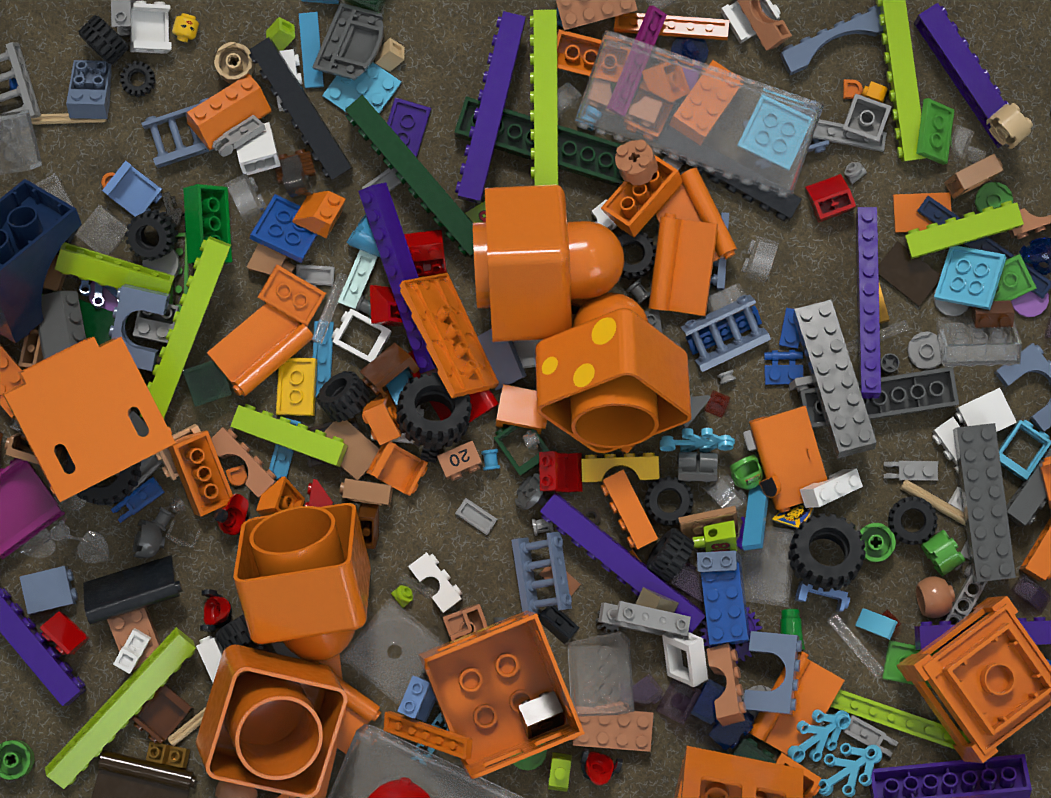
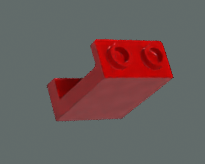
(560, 472)

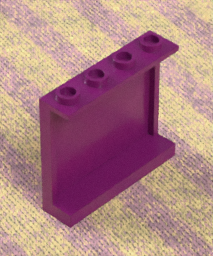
(24, 506)

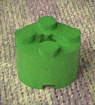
(886, 542)
(943, 552)
(24, 759)

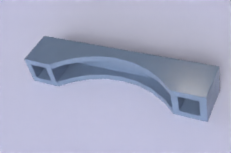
(798, 57)

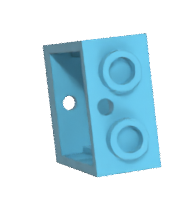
(1013, 467)

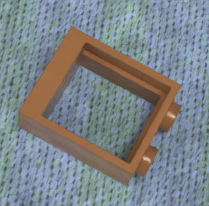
(974, 176)
(366, 492)

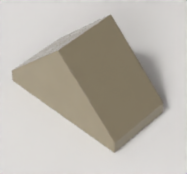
(655, 600)

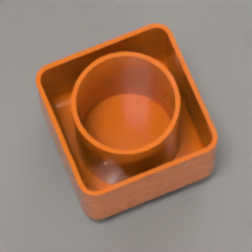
(271, 721)

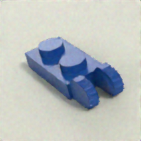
(139, 498)

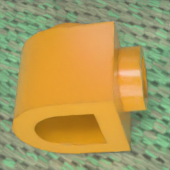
(875, 92)

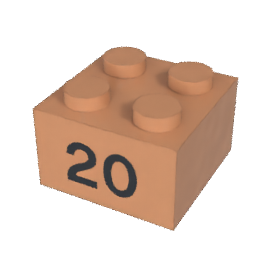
(460, 460)

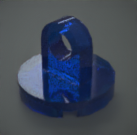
(691, 47)
(1037, 252)

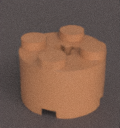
(636, 162)

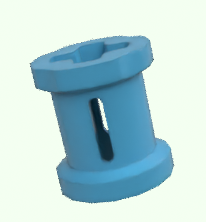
(490, 459)

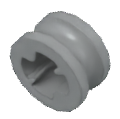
(726, 377)

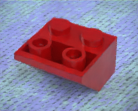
(830, 198)
(427, 252)
(384, 307)
(318, 495)
(64, 633)

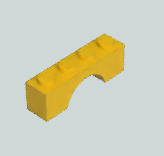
(595, 468)

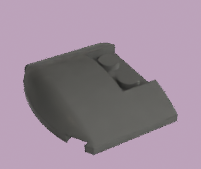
(350, 42)

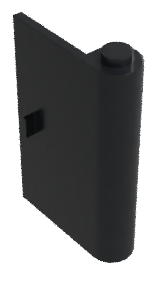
(130, 590)

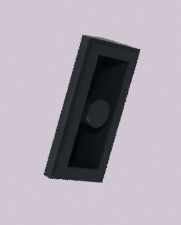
(558, 623)

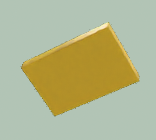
(297, 387)

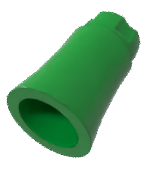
(791, 623)

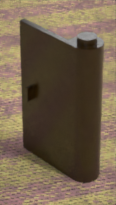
(138, 778)

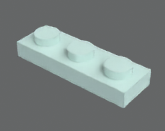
(357, 279)

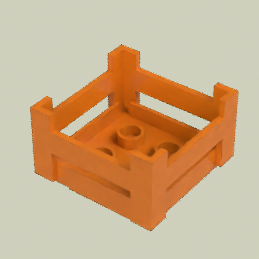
(985, 677)

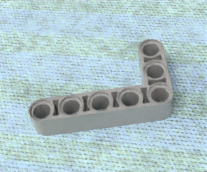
(967, 597)

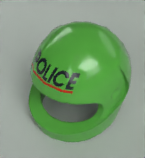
(747, 467)

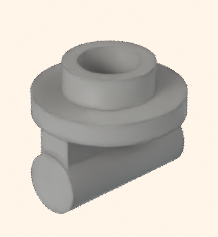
(854, 171)

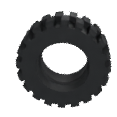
(431, 432)
(112, 493)
(837, 531)

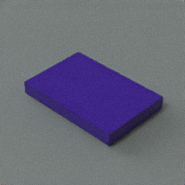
(409, 122)

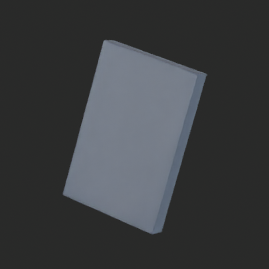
(503, 359)

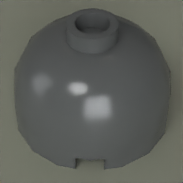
(148, 540)

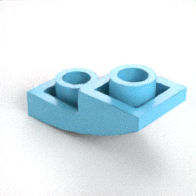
(876, 623)

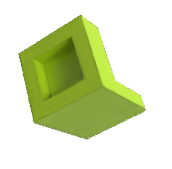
(281, 33)

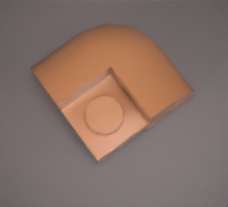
(464, 621)

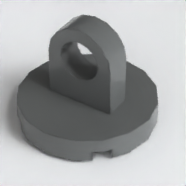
(530, 493)

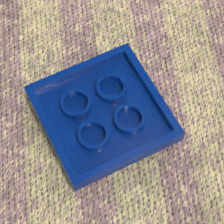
(280, 233)

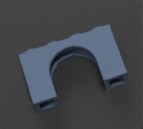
(135, 299)
(1031, 361)
(781, 699)

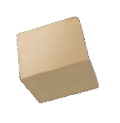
(390, 55)

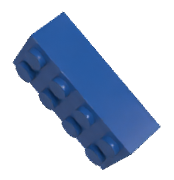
(725, 607)

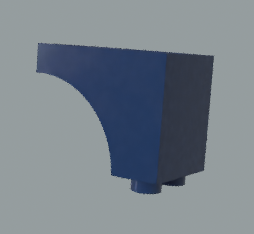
(31, 234)

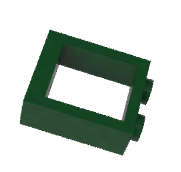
(502, 433)

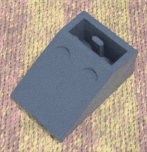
(89, 90)

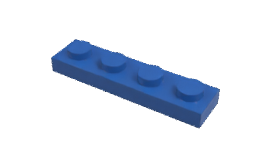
(724, 330)

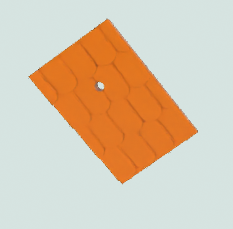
(448, 335)

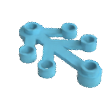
(705, 445)
(839, 721)
(851, 768)

